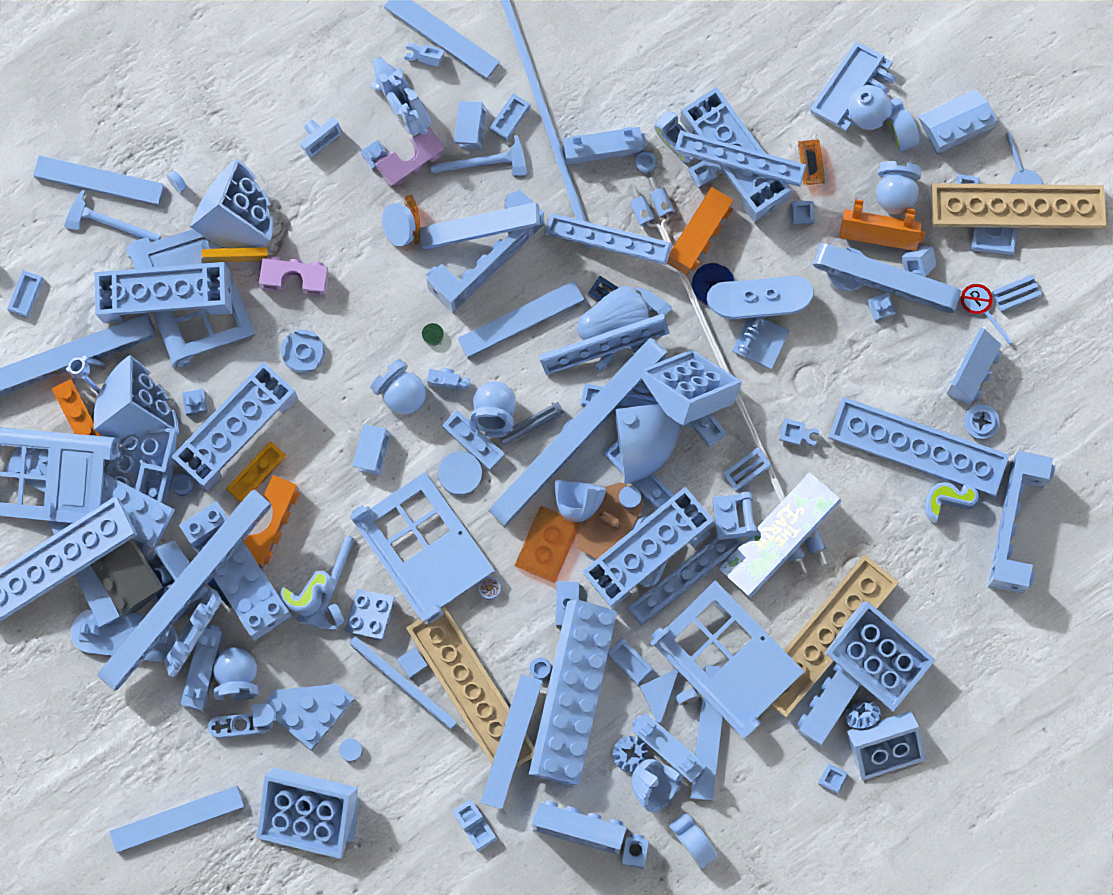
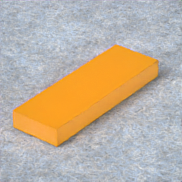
(233, 255)
(256, 471)

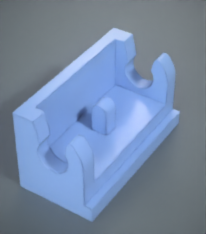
(470, 124)
(371, 449)

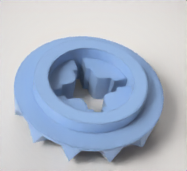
(990, 416)
(867, 719)
(626, 744)

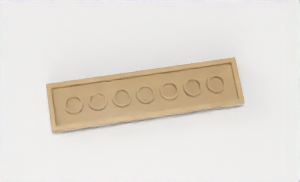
(1018, 206)
(862, 584)
(466, 683)

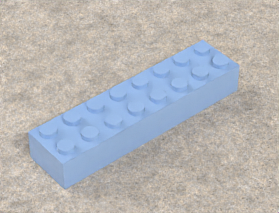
(573, 692)

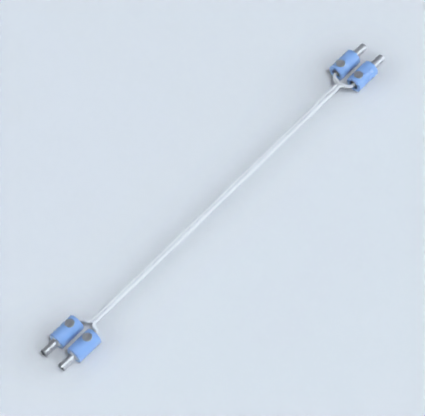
(665, 209)

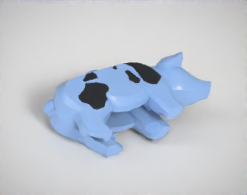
(400, 98)

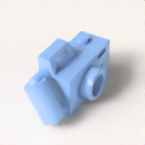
(447, 379)

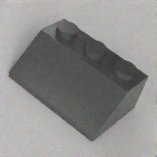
(127, 577)

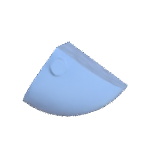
(235, 210)
(131, 403)
(644, 440)

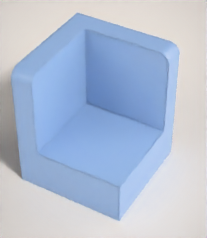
(920, 261)

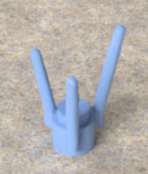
(79, 368)

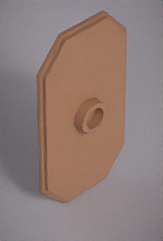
(607, 524)

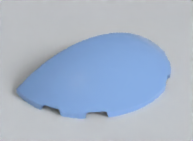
(146, 466)

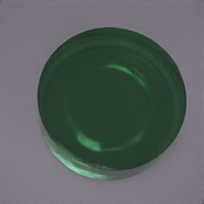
(432, 334)

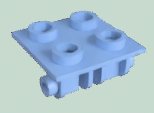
(760, 341)
(370, 614)

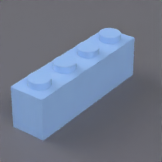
(828, 706)

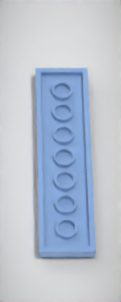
(918, 446)
(145, 513)
(63, 555)

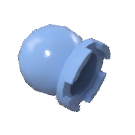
(898, 187)
(401, 390)
(493, 409)
(235, 672)

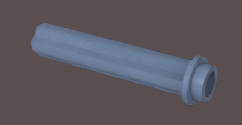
(532, 422)

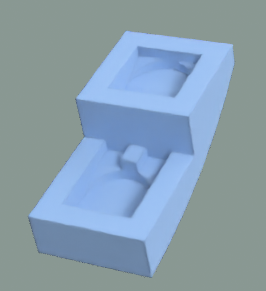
(474, 825)

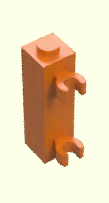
(881, 229)

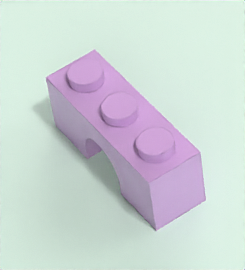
(425, 148)
(275, 272)

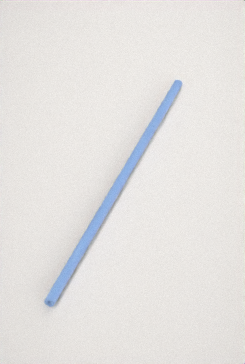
(544, 112)

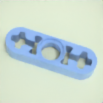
(224, 732)

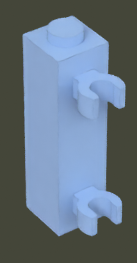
(604, 145)
(201, 669)
(669, 748)

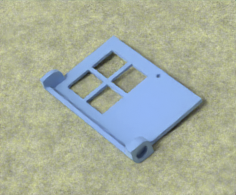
(186, 250)
(72, 475)
(439, 570)
(748, 679)

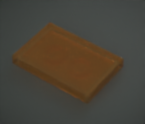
(547, 544)

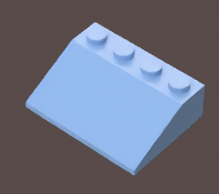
(690, 386)
(879, 655)
(306, 812)
(579, 828)

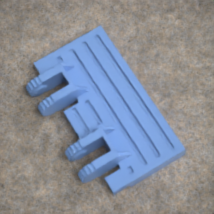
(855, 71)
(192, 631)

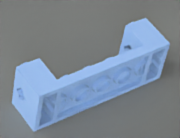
(715, 119)
(162, 290)
(454, 292)
(233, 425)
(1029, 470)
(648, 547)
(239, 577)

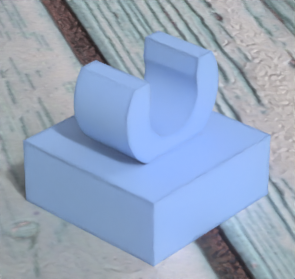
(373, 154)
(881, 306)
(194, 402)

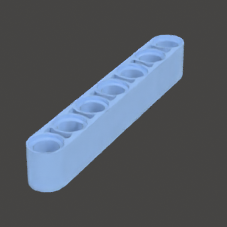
(887, 278)

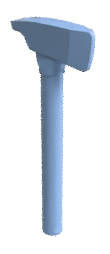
(513, 156)
(80, 211)
(653, 303)
(319, 618)

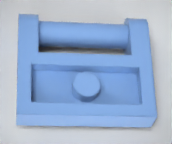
(726, 516)

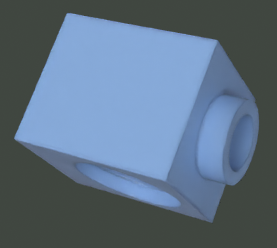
(628, 859)

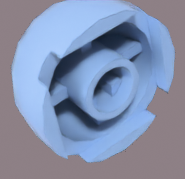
(869, 107)

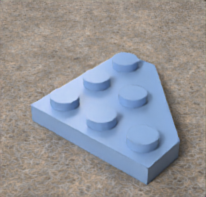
(309, 710)

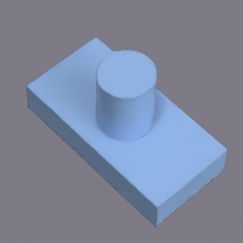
(320, 136)

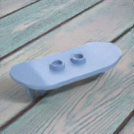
(760, 297)
(93, 639)

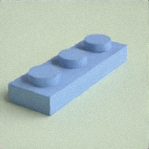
(474, 442)

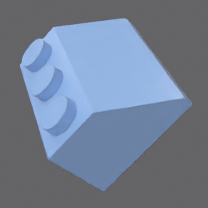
(958, 121)
(975, 368)
(168, 564)
(886, 745)

